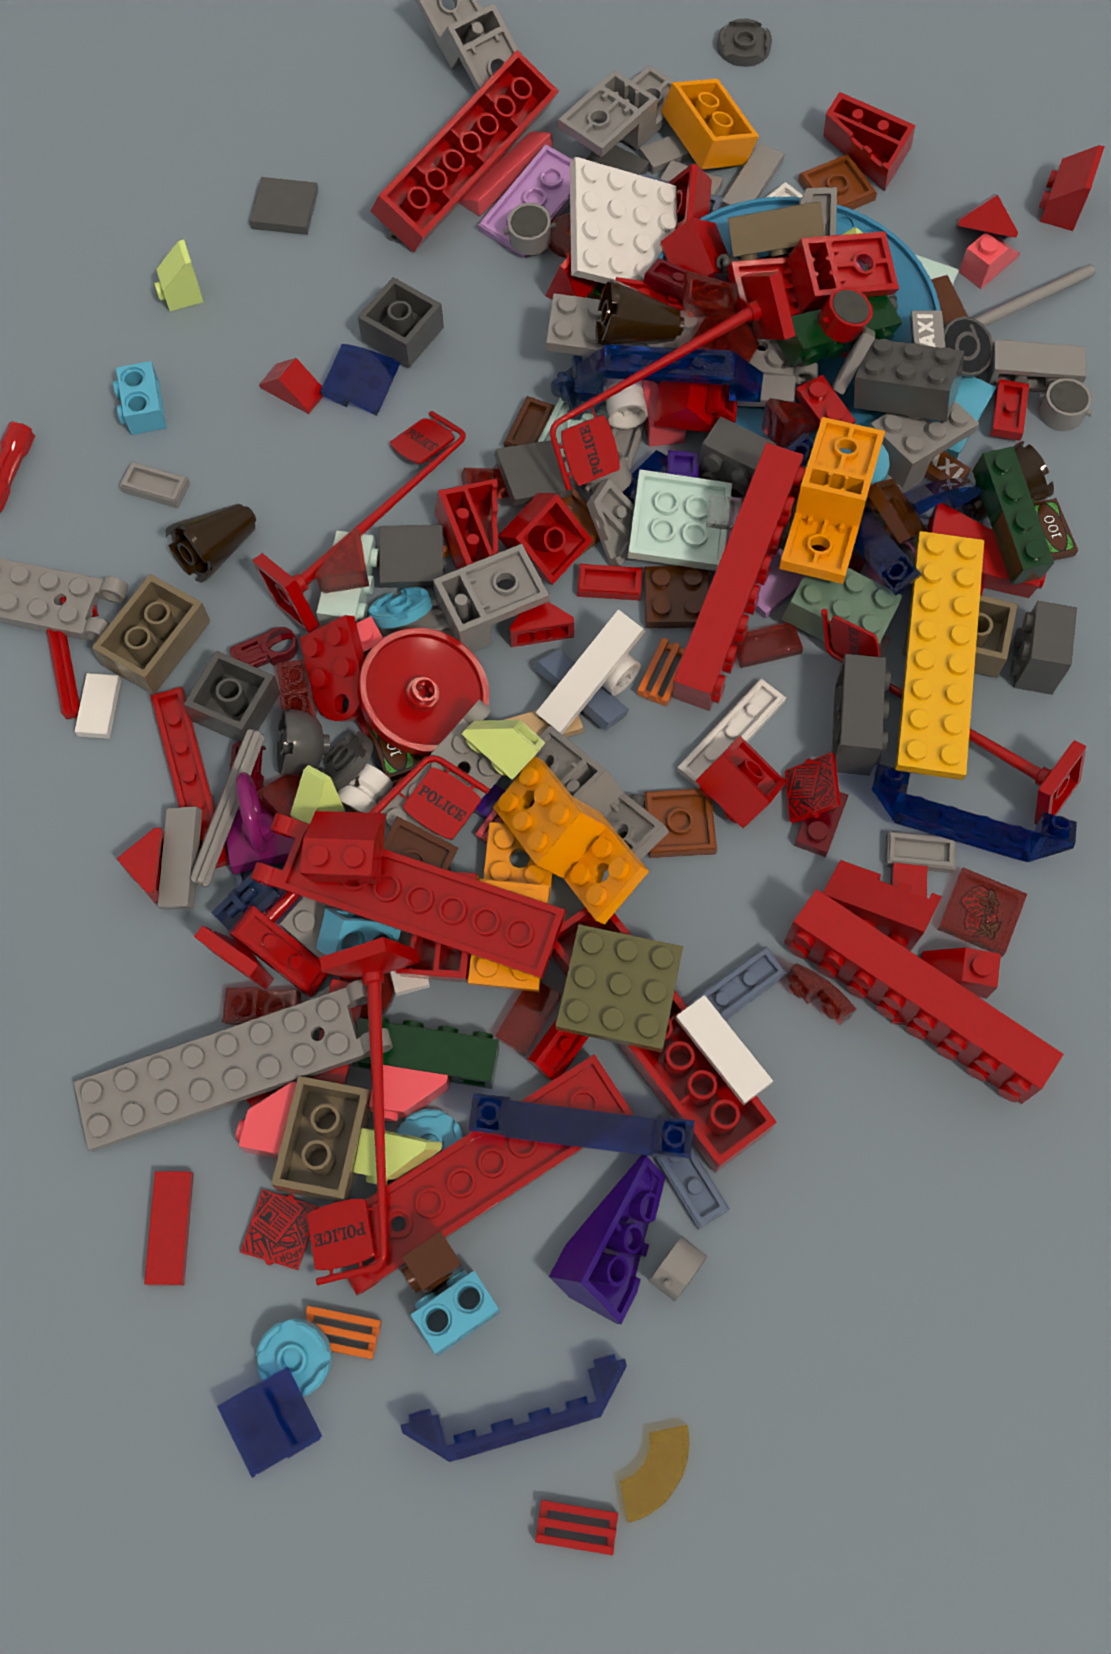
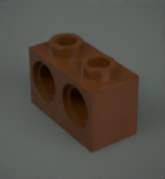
(431, 1265)

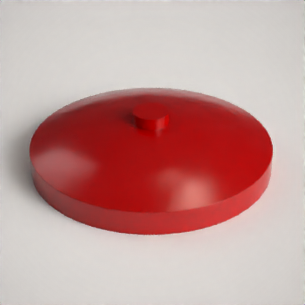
(419, 688)

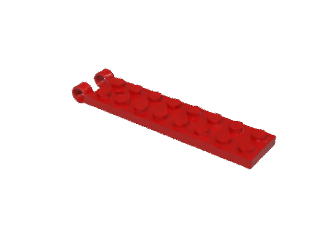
(430, 905)
(480, 1172)

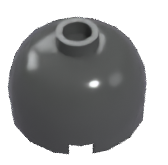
(300, 742)

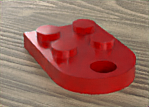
(333, 666)

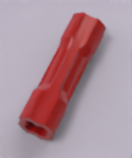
(13, 447)

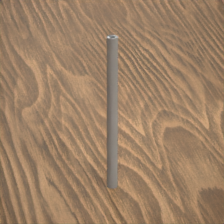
(1036, 295)

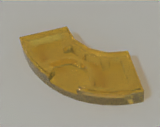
(658, 1475)

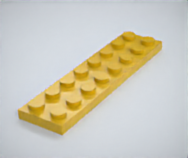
(940, 657)

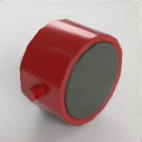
(845, 314)

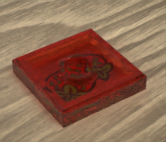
(982, 911)

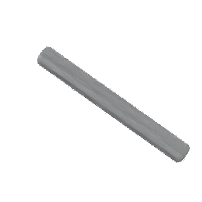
(225, 810)

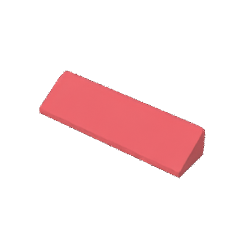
(505, 172)

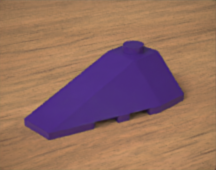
(605, 1252)

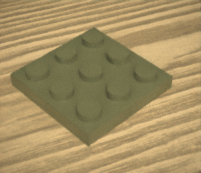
(619, 988)

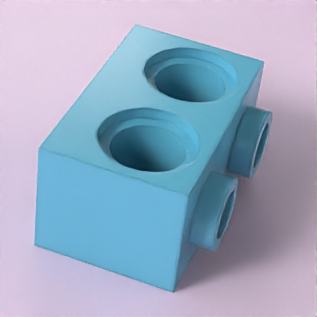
(140, 398)
(345, 930)
(460, 1320)

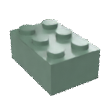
(856, 601)

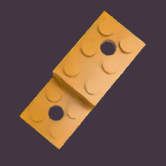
(832, 500)
(570, 840)
(527, 881)

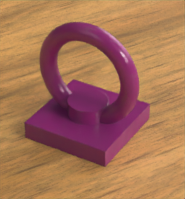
(250, 835)

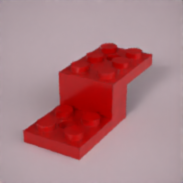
(823, 265)

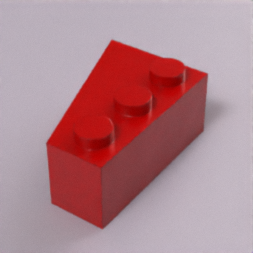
(870, 137)
(469, 521)
(885, 907)
(437, 960)

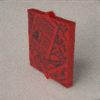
(812, 788)
(278, 1230)

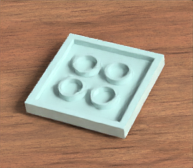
(672, 521)

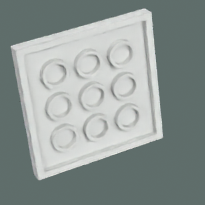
(617, 221)

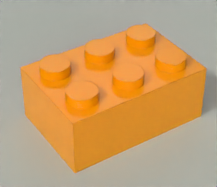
(709, 123)

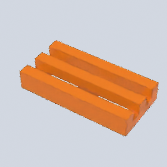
(674, 650)
(371, 1339)

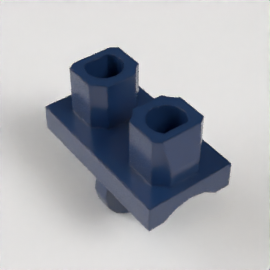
(564, 388)
(245, 895)

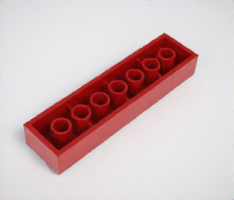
(464, 151)
(738, 577)
(923, 997)
(682, 1074)

